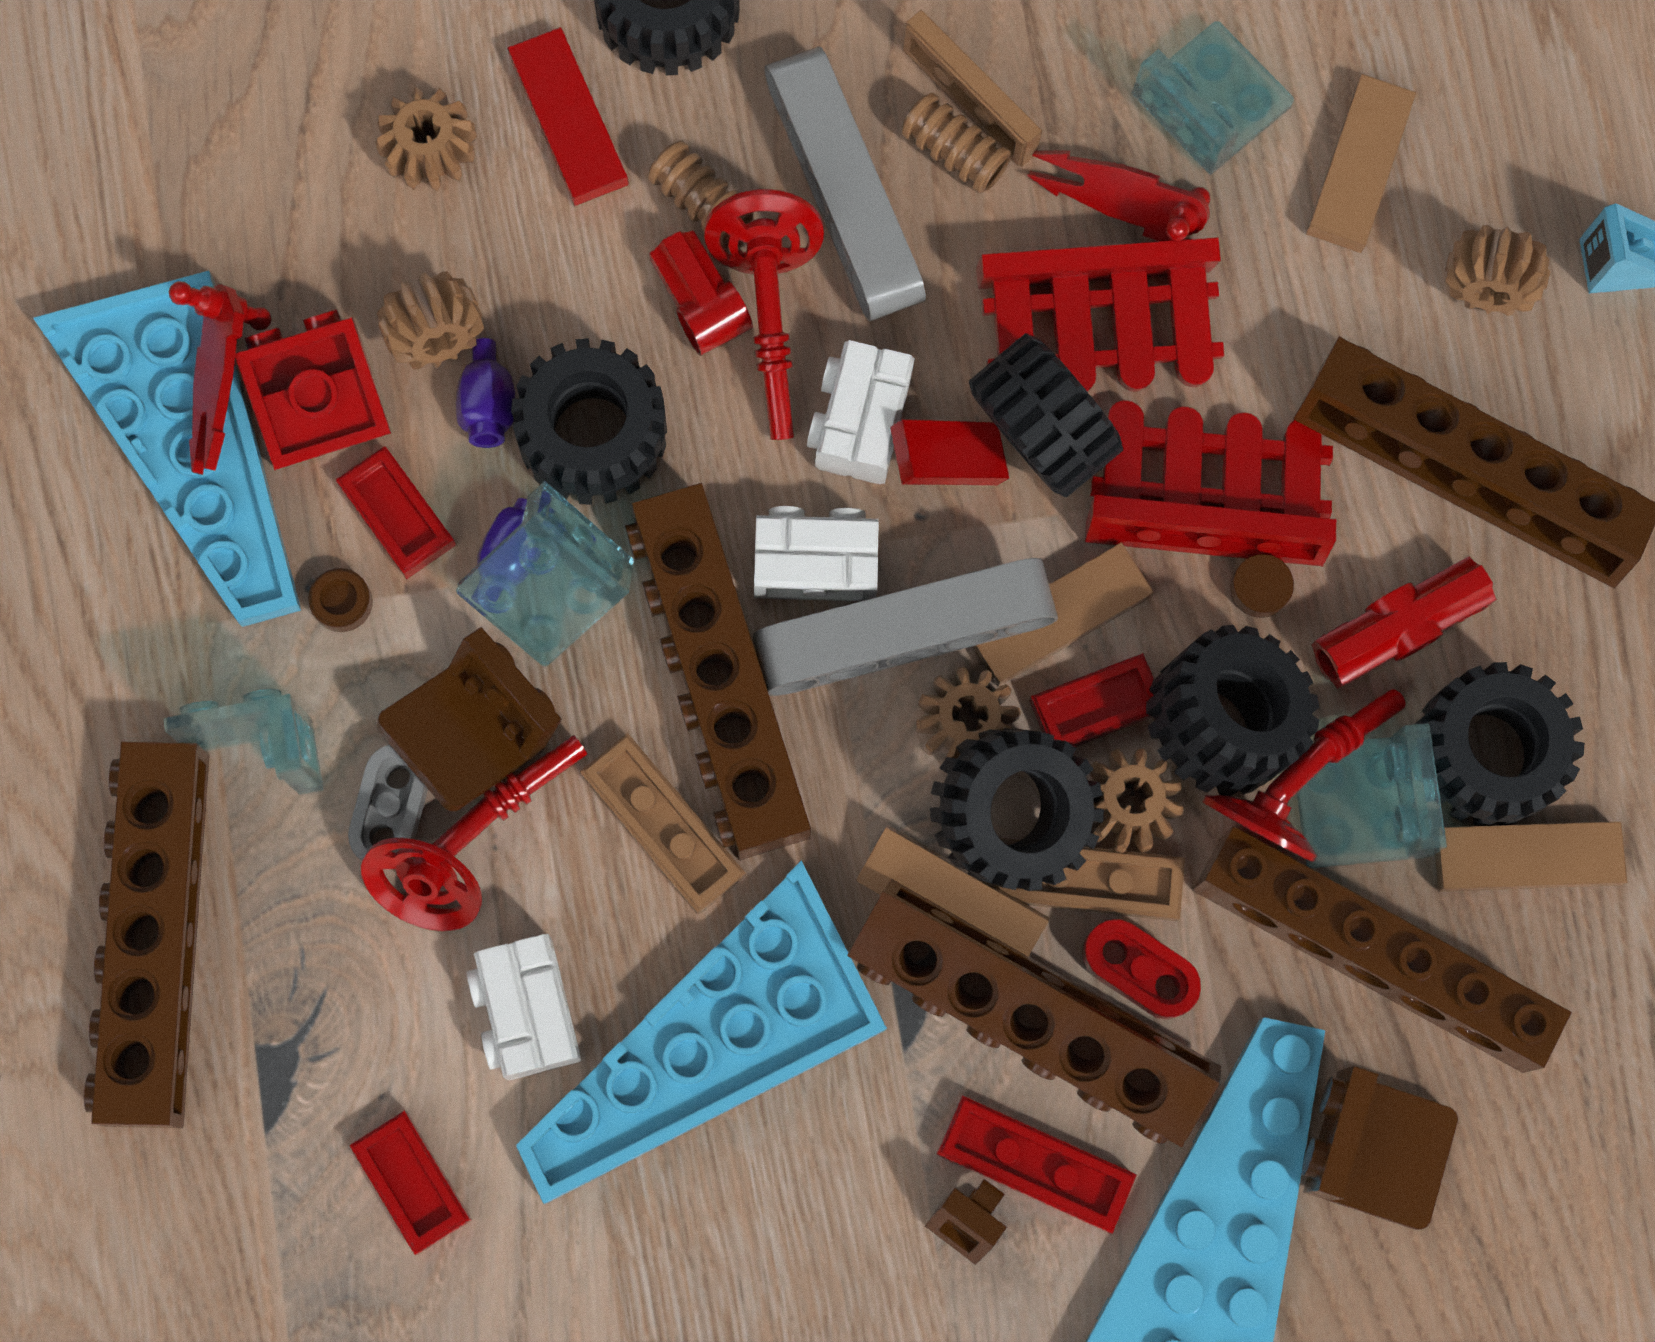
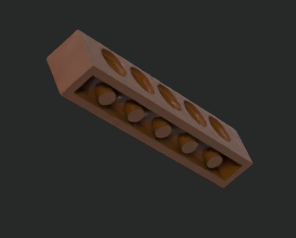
(1478, 463)
(685, 521)
(1382, 951)
(169, 964)
(1072, 1012)

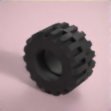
(667, 35)
(581, 376)
(1046, 415)
(1259, 683)
(1537, 719)
(1063, 819)

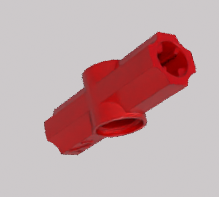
(1403, 622)

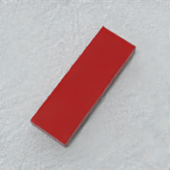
(568, 116)
(1036, 1164)

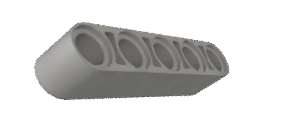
(845, 184)
(905, 626)

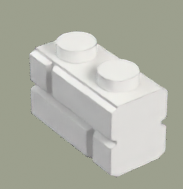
(865, 401)
(816, 555)
(525, 1008)

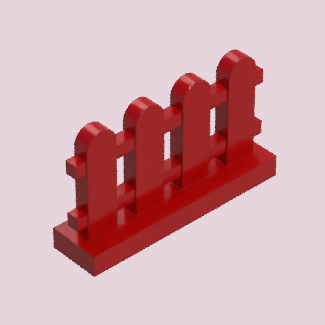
(1129, 298)
(1208, 520)

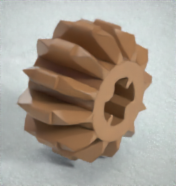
(416, 121)
(1497, 270)
(430, 320)
(952, 699)
(1151, 813)

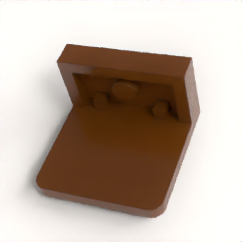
(470, 723)
(1379, 1149)

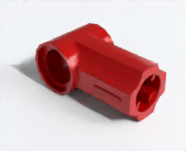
(706, 306)

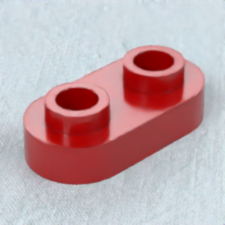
(1142, 965)

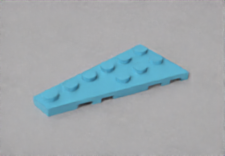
(138, 373)
(734, 1027)
(1225, 1224)

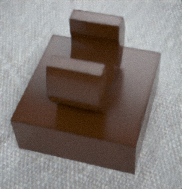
(968, 1222)

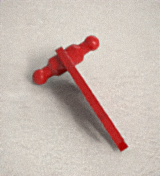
(1128, 195)
(215, 359)

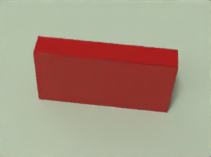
(949, 453)
(396, 512)
(1096, 702)
(410, 1182)

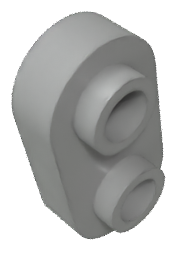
(383, 806)

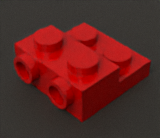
(312, 389)

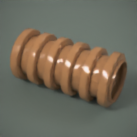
(955, 142)
(691, 184)

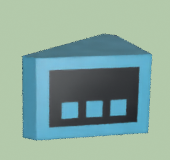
(1619, 251)

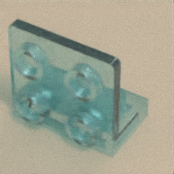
(1211, 95)
(548, 577)
(266, 717)
(1375, 803)

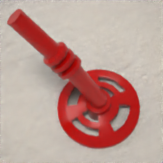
(763, 260)
(1338, 739)
(434, 862)

